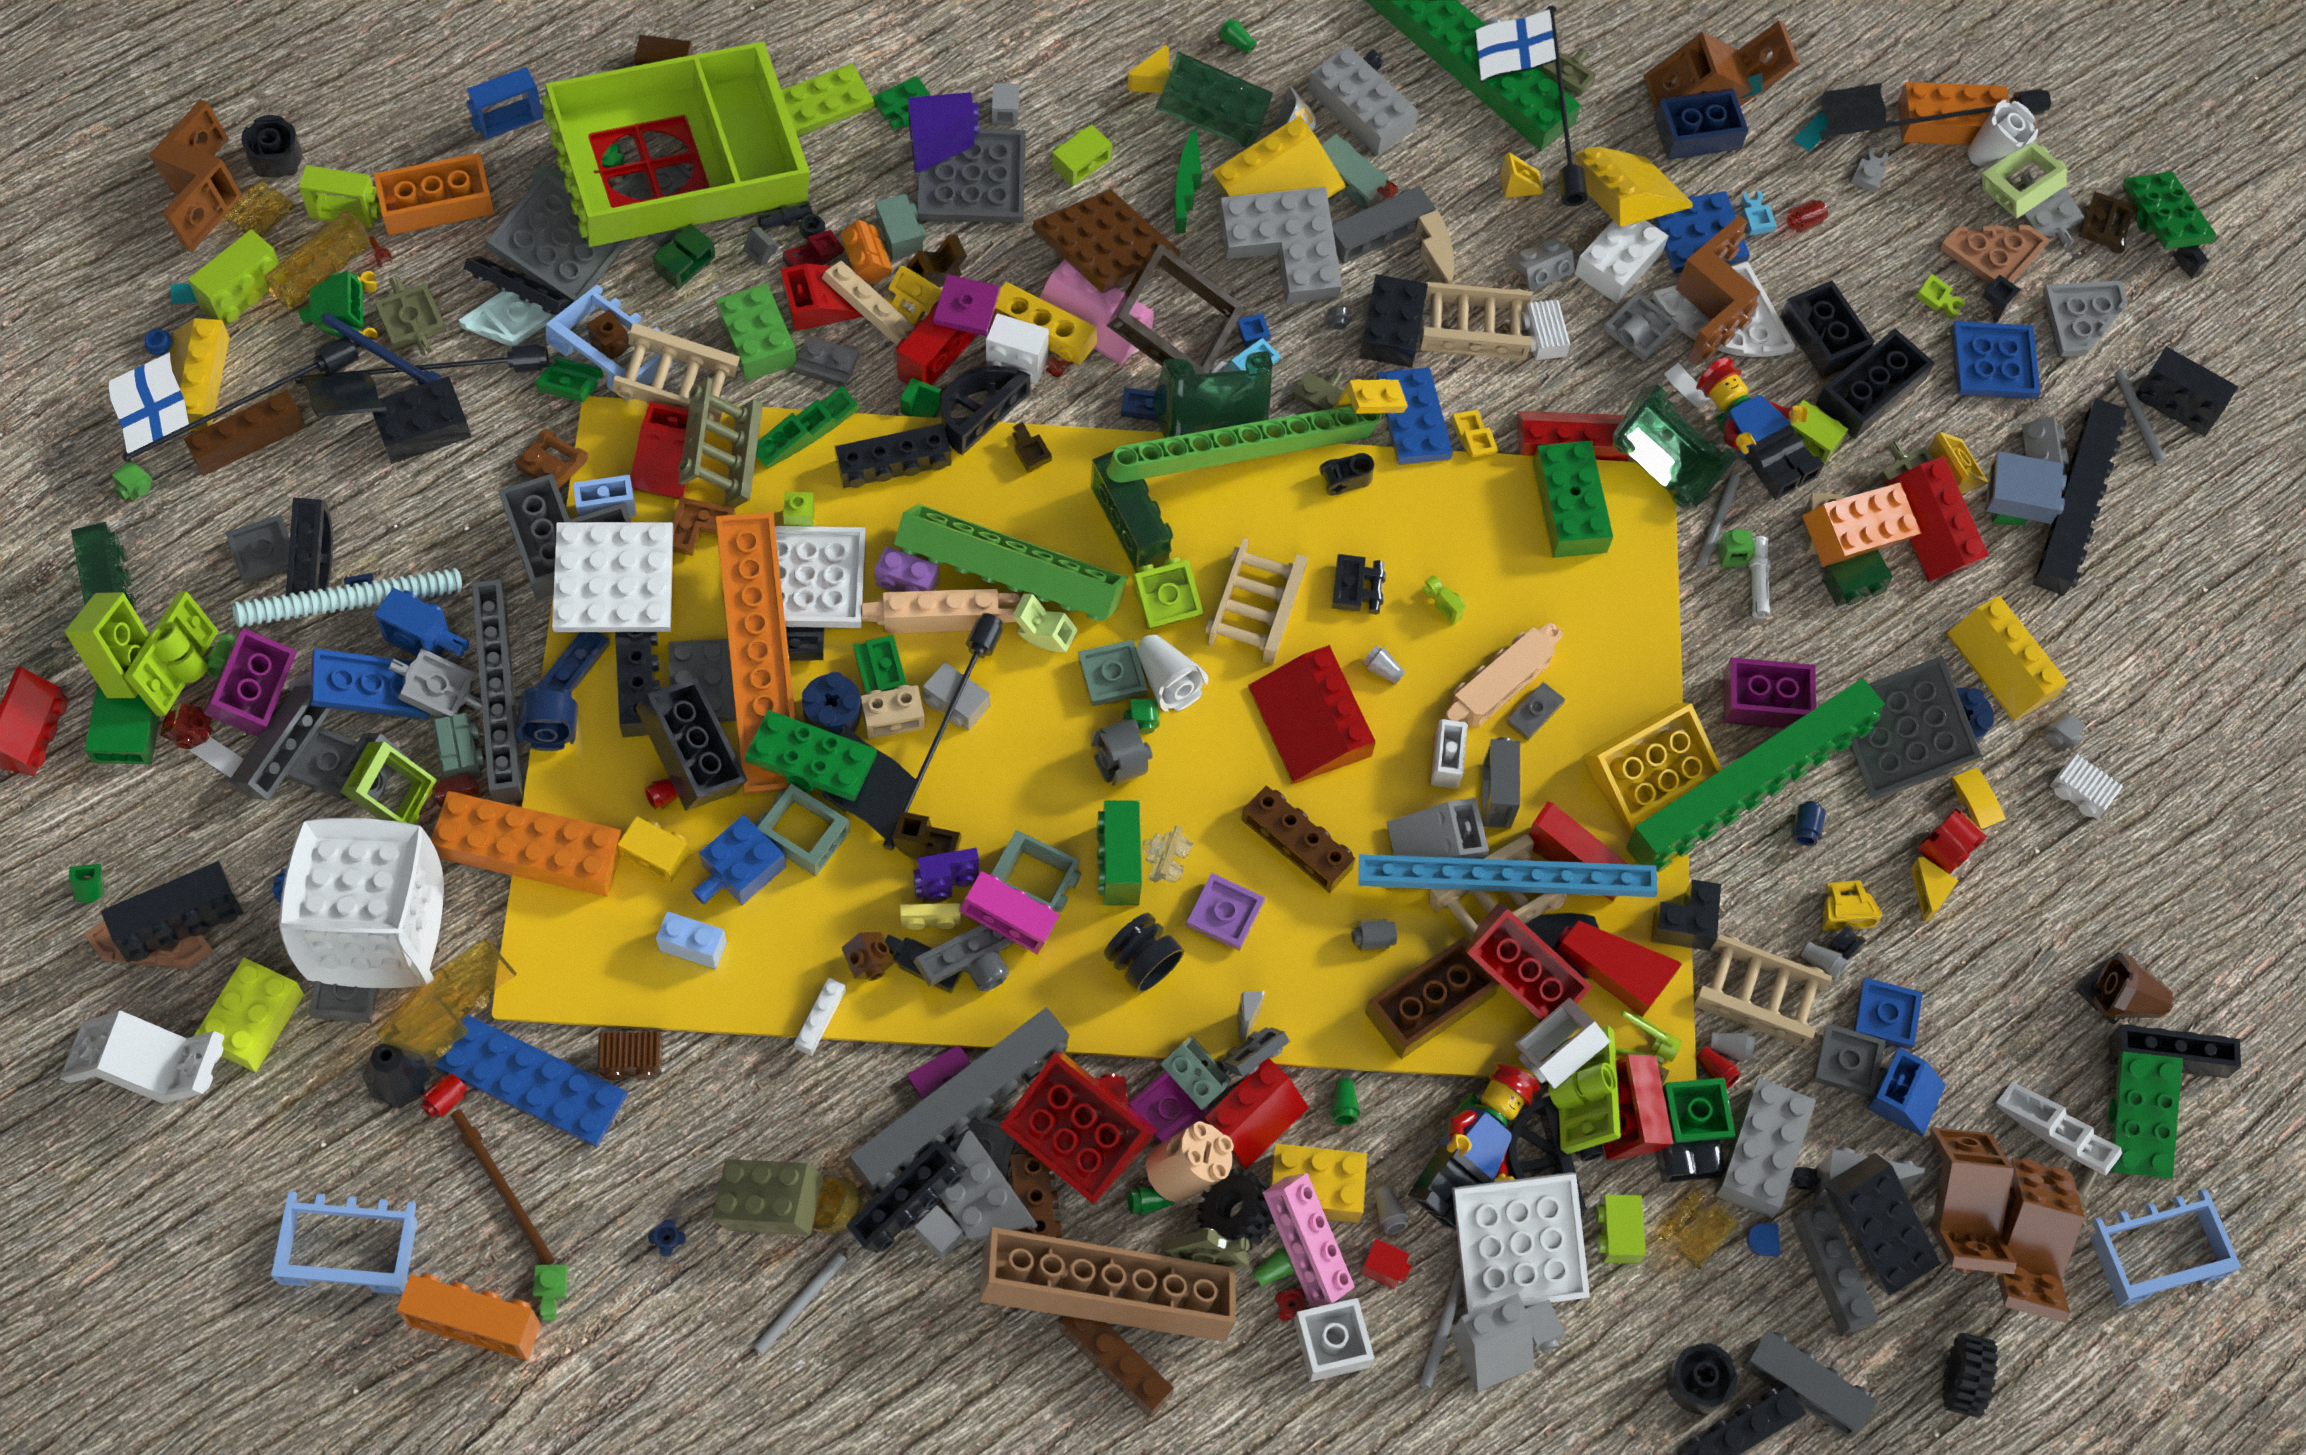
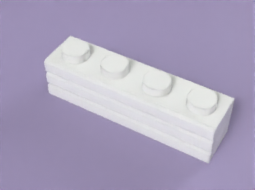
(820, 1016)

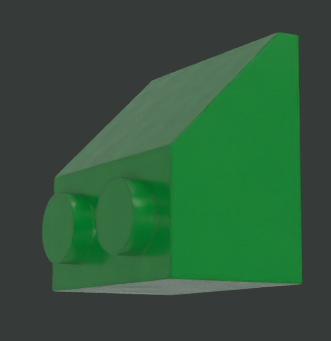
(1698, 1110)

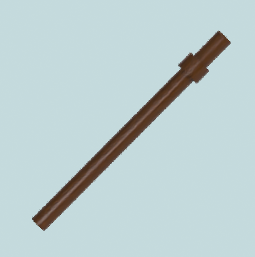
(472, 1139)

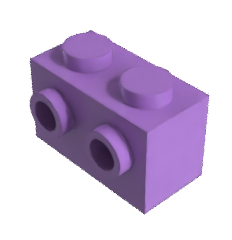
(905, 572)

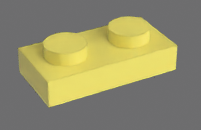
(921, 915)

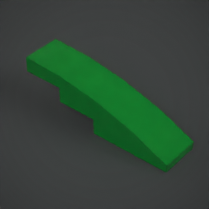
(1188, 179)
(807, 427)

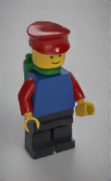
(1760, 430)
(1474, 1143)

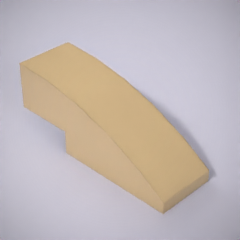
(1436, 247)

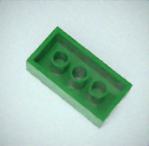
(1572, 499)

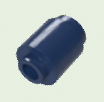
(1808, 823)

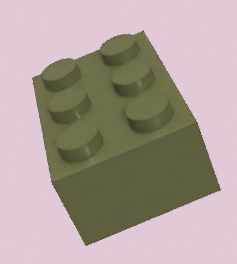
(767, 1197)

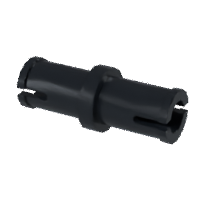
(784, 216)

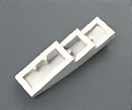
(2058, 1129)

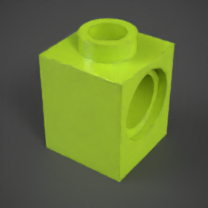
(799, 509)

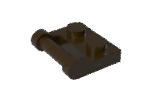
(2100, 218)

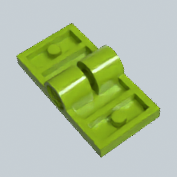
(172, 654)
(1589, 1101)

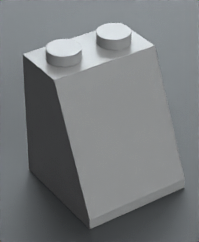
(1495, 1342)

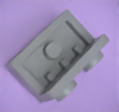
(1544, 263)
(2044, 441)

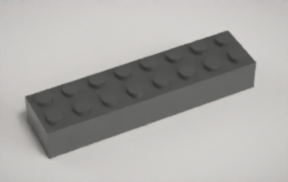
(960, 1101)

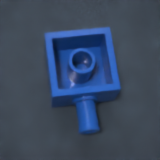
(416, 625)
(740, 862)

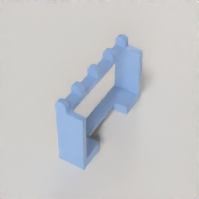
(565, 341)
(377, 1281)
(2124, 1292)

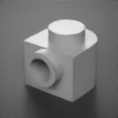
(2065, 731)

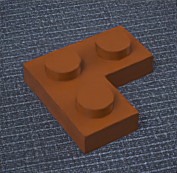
(692, 519)

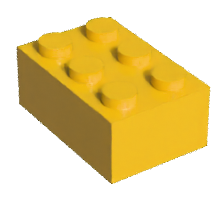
(1335, 1176)

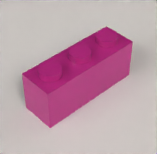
(1009, 912)

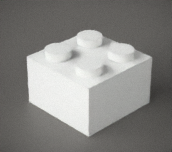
(1017, 346)
(1333, 1339)

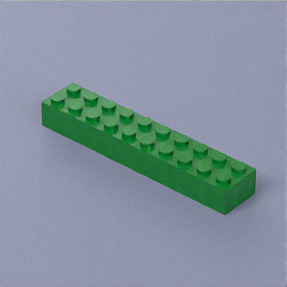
(1447, 34)
(1756, 776)

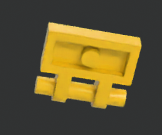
(914, 289)

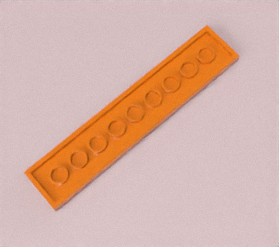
(755, 633)

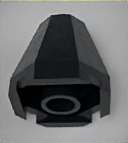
(395, 1075)

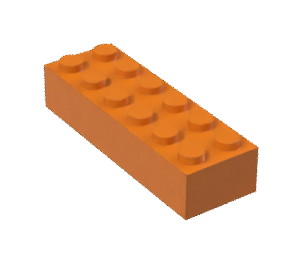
(527, 843)

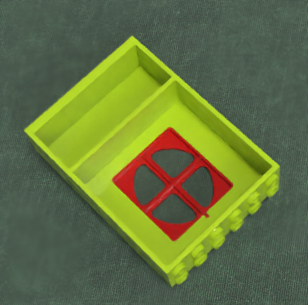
(715, 103)

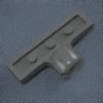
(970, 952)

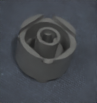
(1121, 752)

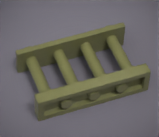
(743, 439)

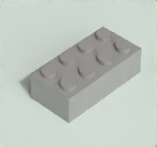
(1362, 100)
(1765, 1148)

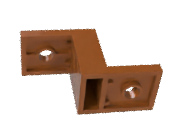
(1716, 66)
(195, 175)
(1718, 291)
(1972, 1201)
(2041, 1239)

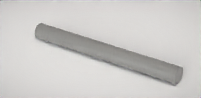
(2140, 416)
(1718, 521)
(799, 1303)
(1442, 1331)

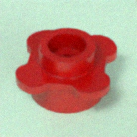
(1283, 1299)

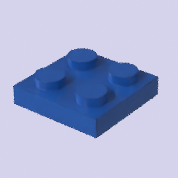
(1888, 1012)

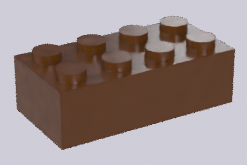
(1431, 998)

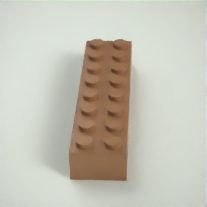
(1108, 1284)

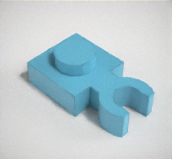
(1758, 216)

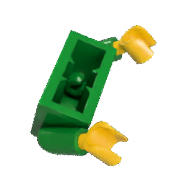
(341, 297)

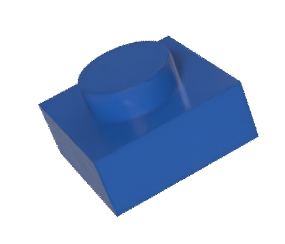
(1253, 329)

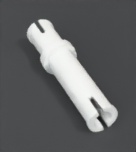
(1760, 569)

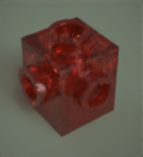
(186, 726)

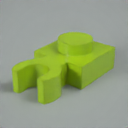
(1937, 295)
(1447, 602)

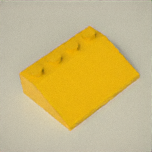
(1280, 162)
(1629, 186)
(1653, 763)

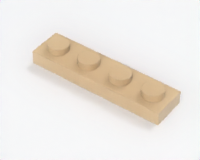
(868, 302)

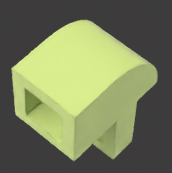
(1041, 627)

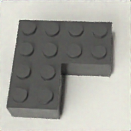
(533, 517)

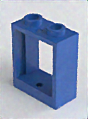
(508, 116)

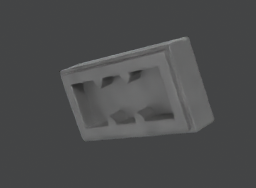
(1535, 711)

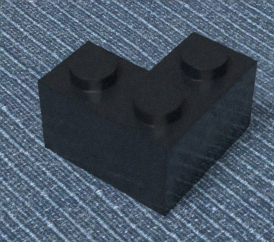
(1694, 922)

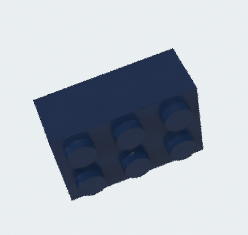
(1700, 124)

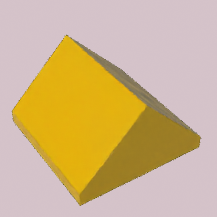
(1960, 460)

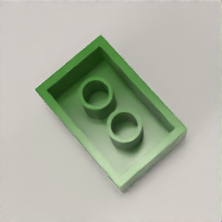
(756, 332)

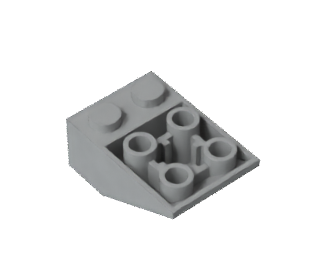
(1440, 831)
(1844, 1158)

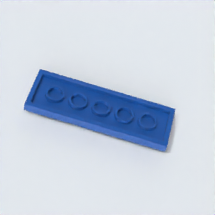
(533, 1081)

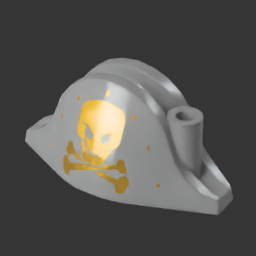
(1292, 107)

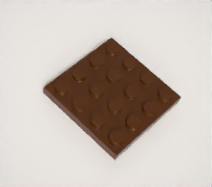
(1101, 239)

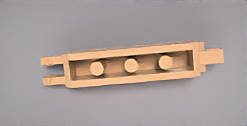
(938, 609)
(1505, 676)

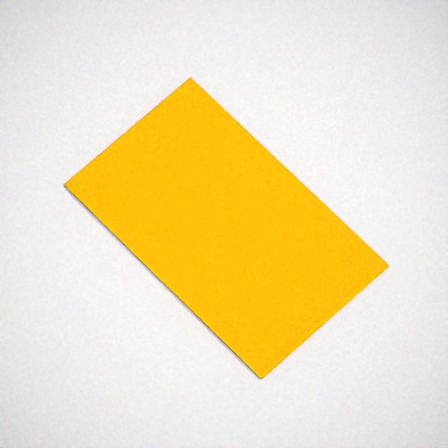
(1036, 773)

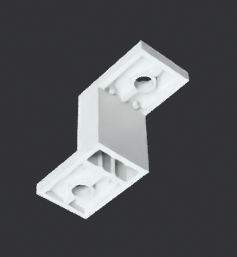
(143, 1057)

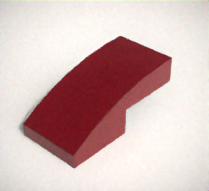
(819, 250)

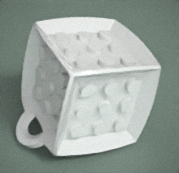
(362, 903)

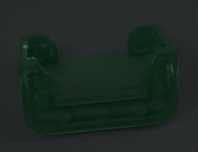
(1212, 401)
(1670, 448)

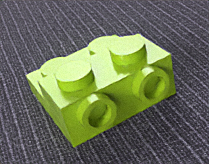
(1167, 592)

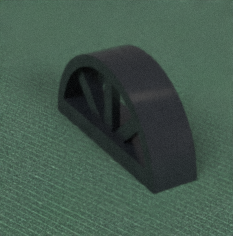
(967, 431)
(309, 546)
(1559, 1159)

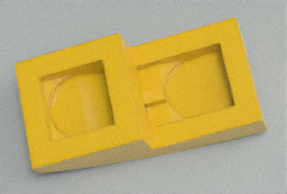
(1472, 433)
(1979, 797)

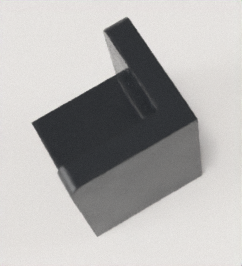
(2002, 295)

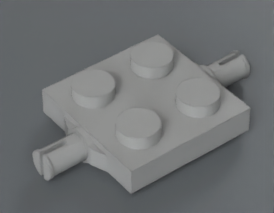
(2054, 214)
(435, 685)

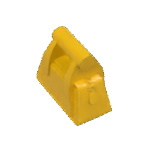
(1856, 909)

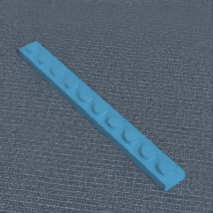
(1507, 875)

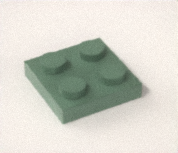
(1112, 673)

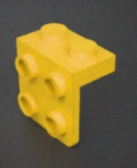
(1373, 396)

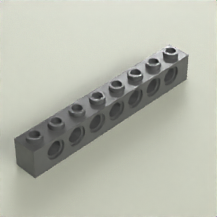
(497, 692)

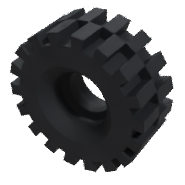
(1253, 1216)
(1970, 1375)

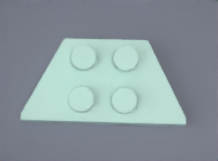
(506, 319)

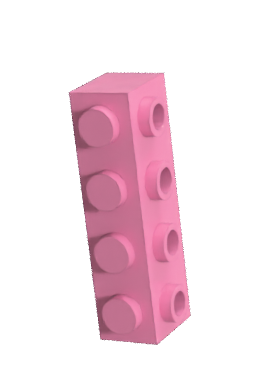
(1308, 1240)

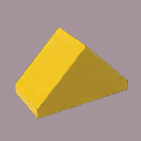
(1151, 73)
(1519, 178)
(1931, 886)

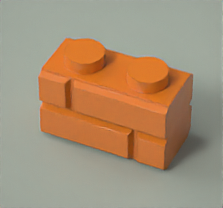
(866, 251)

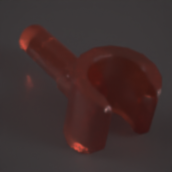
(1389, 190)
(379, 252)
(1056, 367)

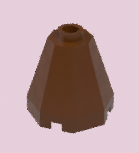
(2131, 991)

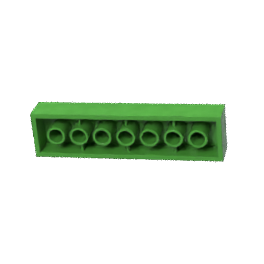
(1010, 561)

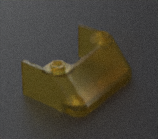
(433, 1013)

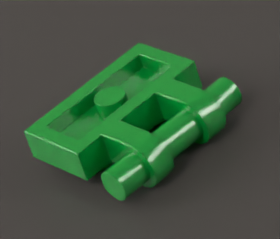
(894, 101)

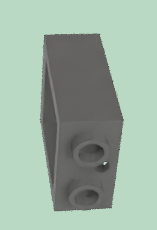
(1501, 783)

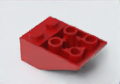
(811, 299)
(660, 451)

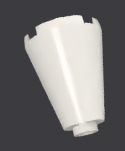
(2003, 133)
(1170, 673)

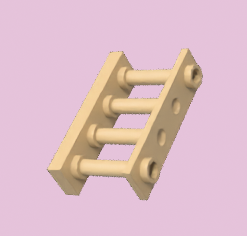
(1472, 342)
(671, 348)
(1275, 619)
(1517, 850)
(1741, 1008)

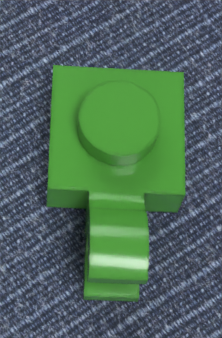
(550, 1285)

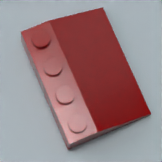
(1312, 715)
(1077, 1127)

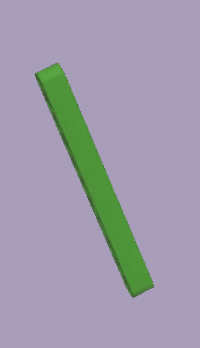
(1239, 443)

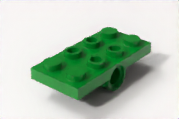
(2167, 211)
(810, 756)
(2146, 1114)

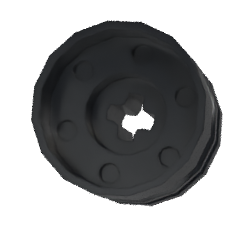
(1143, 952)

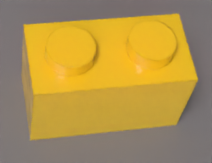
(654, 848)

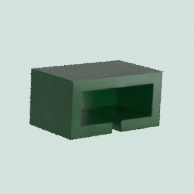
(684, 257)
(1857, 578)

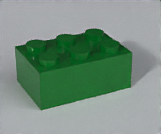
(1119, 852)

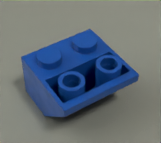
(1907, 1092)

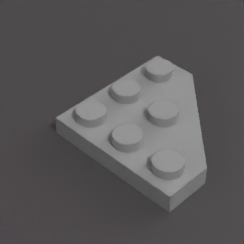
(2083, 313)

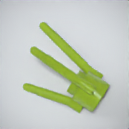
(1664, 1044)

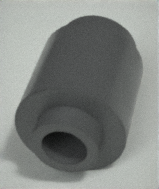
(1374, 934)

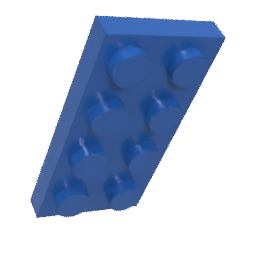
(1421, 430)
(358, 684)

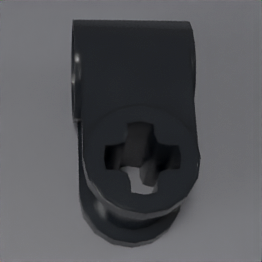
(1343, 474)

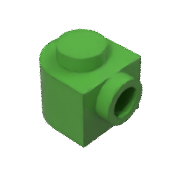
(131, 481)

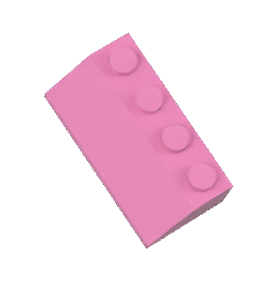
(1077, 296)

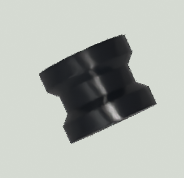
(1847, 942)

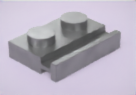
(826, 361)

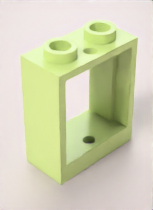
(2021, 202)

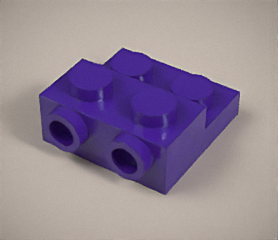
(941, 871)

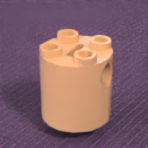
(1189, 1162)

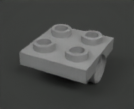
(1640, 326)

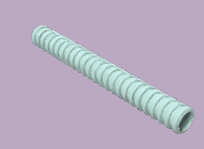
(343, 597)

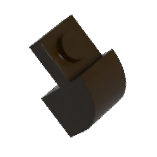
(936, 265)
(918, 838)

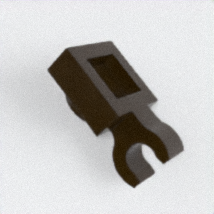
(1030, 449)

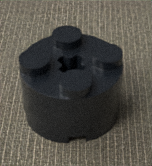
(272, 147)
(1718, 1375)

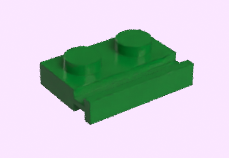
(569, 379)
(879, 664)

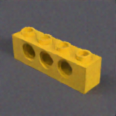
(1023, 306)

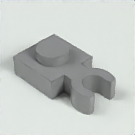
(1870, 171)

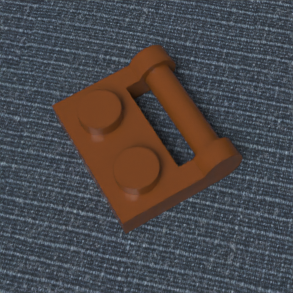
(538, 463)

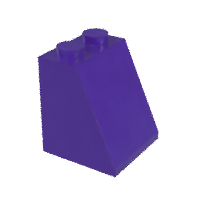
(941, 127)

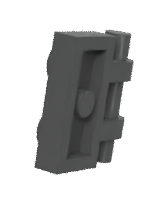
(1254, 1051)

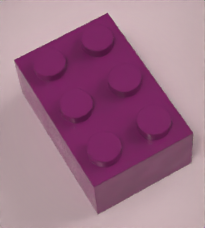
(250, 682)
(1767, 692)

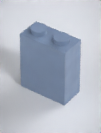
(2025, 487)

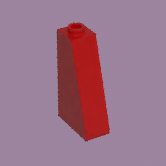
(1564, 840)
(1618, 965)

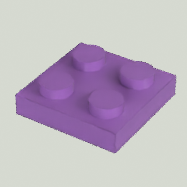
(1225, 911)

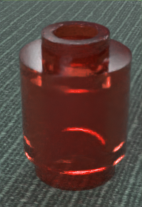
(1807, 215)
(459, 784)

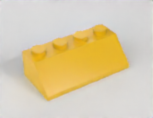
(198, 365)
(2007, 658)

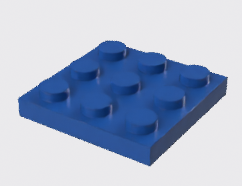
(1696, 226)
(1995, 360)

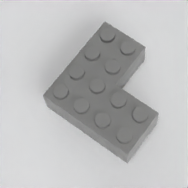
(1295, 228)

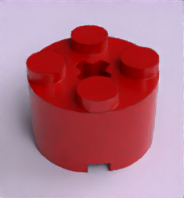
(1952, 841)

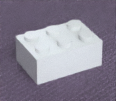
(1620, 257)

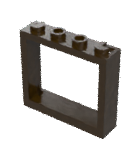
(1150, 342)

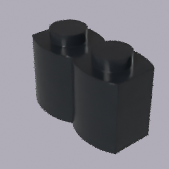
(1691, 1161)

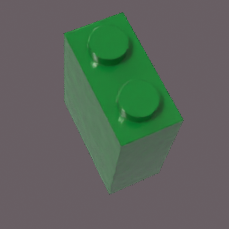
(121, 730)

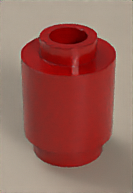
(443, 1096)

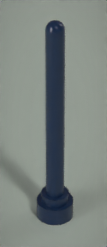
(421, 376)

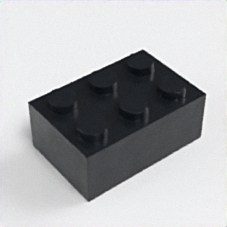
(1393, 321)
(1826, 328)
(2186, 391)
(421, 420)

